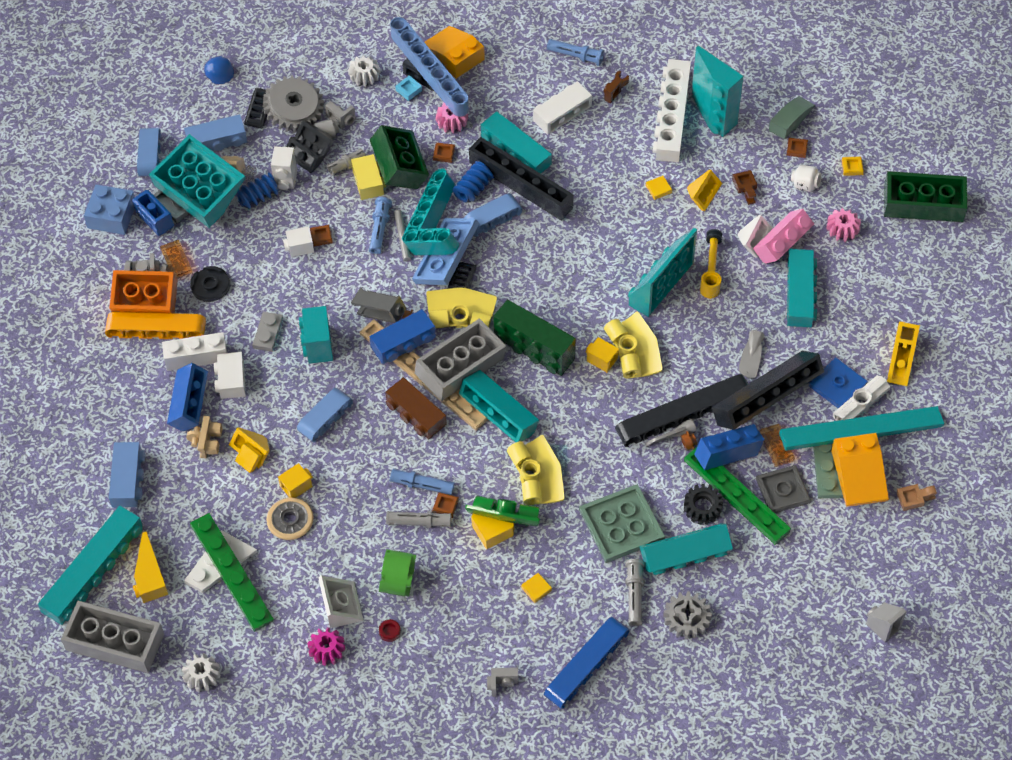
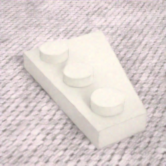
(204, 572)

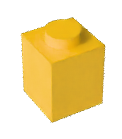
(602, 354)
(295, 481)

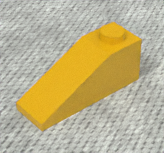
(903, 353)
(147, 573)

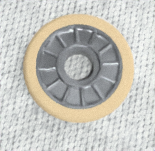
(292, 530)

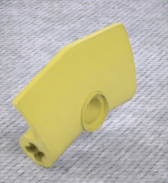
(447, 303)
(644, 355)
(546, 482)

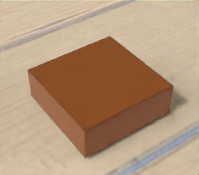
(797, 147)
(443, 152)
(321, 235)
(445, 504)

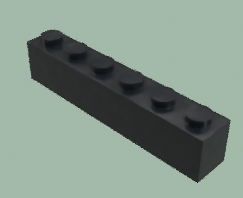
(522, 179)
(767, 390)

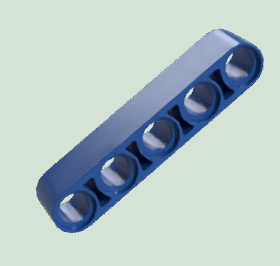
(589, 658)

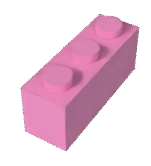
(783, 236)

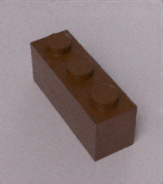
(415, 408)

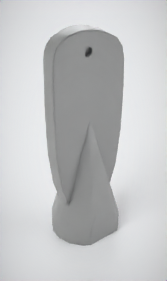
(751, 355)
(680, 430)

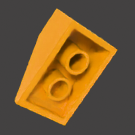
(456, 50)
(860, 469)

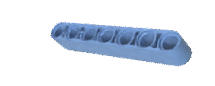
(429, 67)

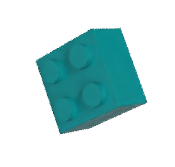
(315, 334)

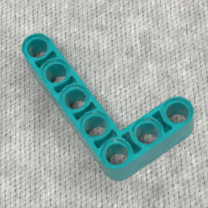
(421, 233)

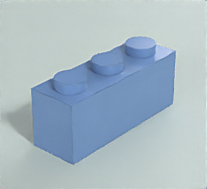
(219, 133)
(126, 474)

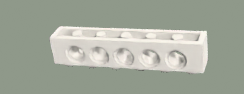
(673, 110)

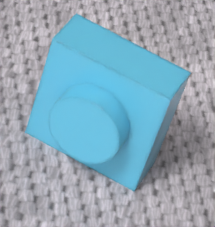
(408, 88)

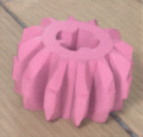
(448, 120)
(843, 224)

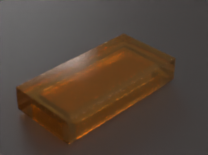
(176, 259)
(775, 446)

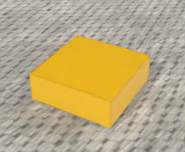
(852, 166)
(658, 187)
(248, 457)
(536, 587)

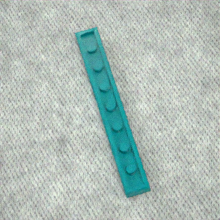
(881, 424)

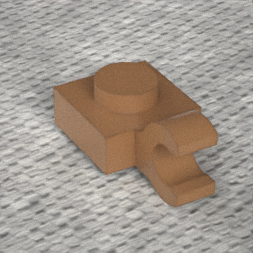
(913, 497)

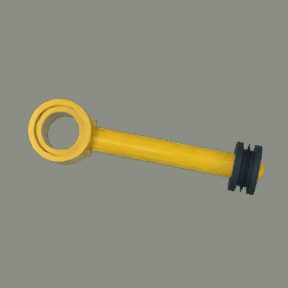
(711, 280)

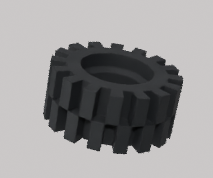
(703, 493)

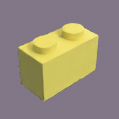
(368, 177)

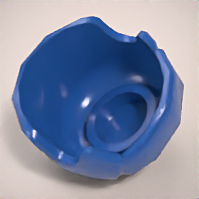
(219, 70)

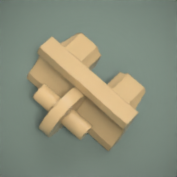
(202, 438)

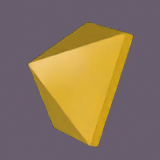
(704, 189)
(256, 440)

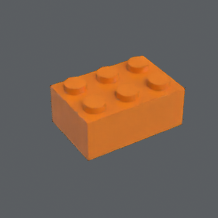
(143, 291)

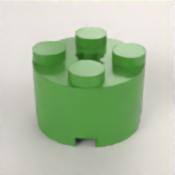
(397, 573)

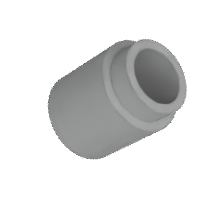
(328, 127)

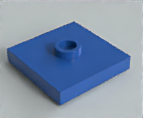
(837, 383)

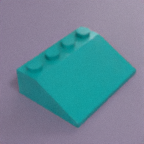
(716, 92)
(197, 180)
(664, 274)

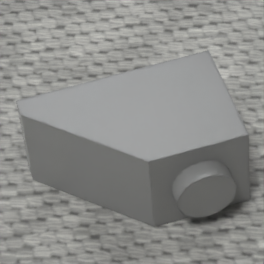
(885, 620)

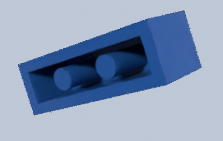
(402, 336)
(187, 397)
(729, 446)

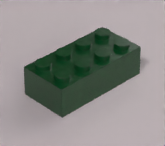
(925, 196)
(534, 338)

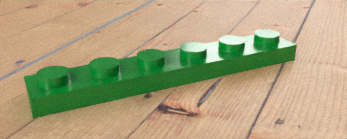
(741, 499)
(231, 572)

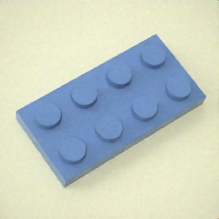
(440, 268)

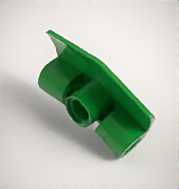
(504, 510)

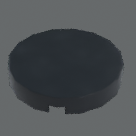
(210, 284)

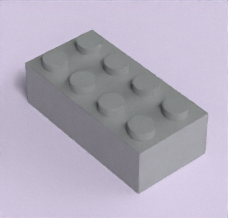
(459, 357)
(112, 636)

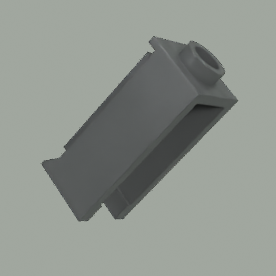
(379, 306)

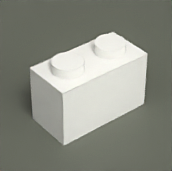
(284, 167)
(230, 375)

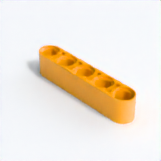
(154, 325)

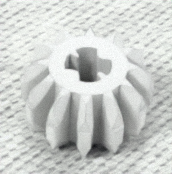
(364, 70)
(199, 680)

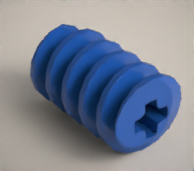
(472, 182)
(257, 190)

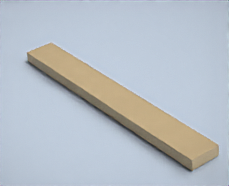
(454, 402)

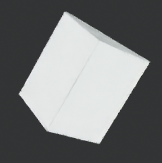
(340, 601)

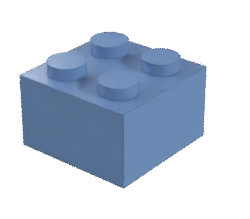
(109, 209)

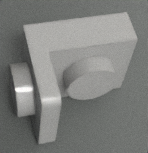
(338, 115)
(146, 265)
(505, 676)

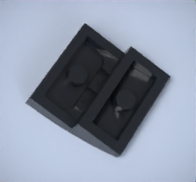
(310, 146)

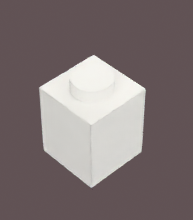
(298, 241)

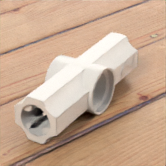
(869, 393)

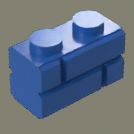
(153, 212)

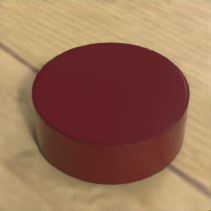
(389, 630)

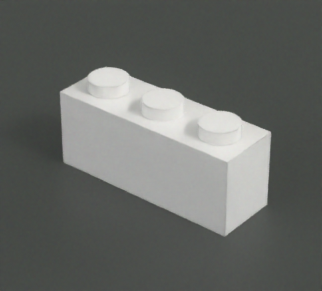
(562, 107)
(196, 350)

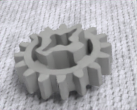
(697, 614)

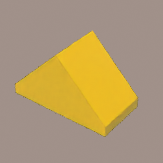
(491, 530)

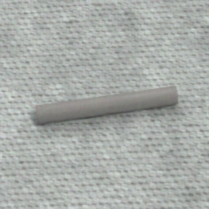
(401, 229)

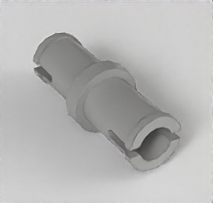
(344, 163)

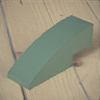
(790, 117)

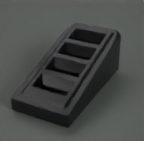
(257, 98)
(469, 279)

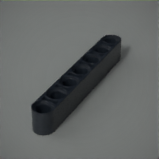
(677, 411)

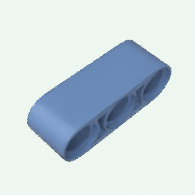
(148, 150)
(495, 212)
(323, 414)

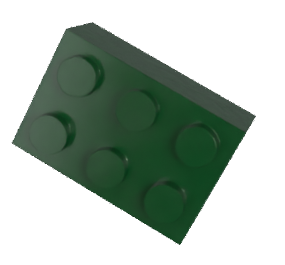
(399, 157)

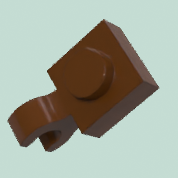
(614, 88)
(745, 183)

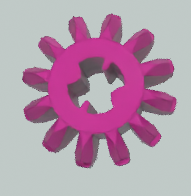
(318, 649)

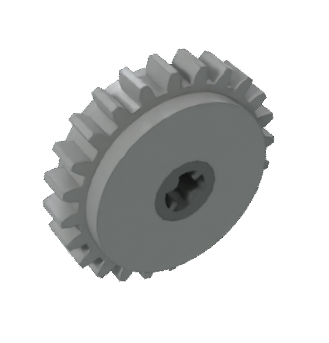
(292, 102)

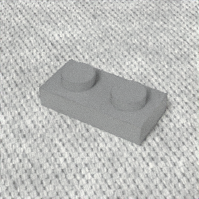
(267, 331)

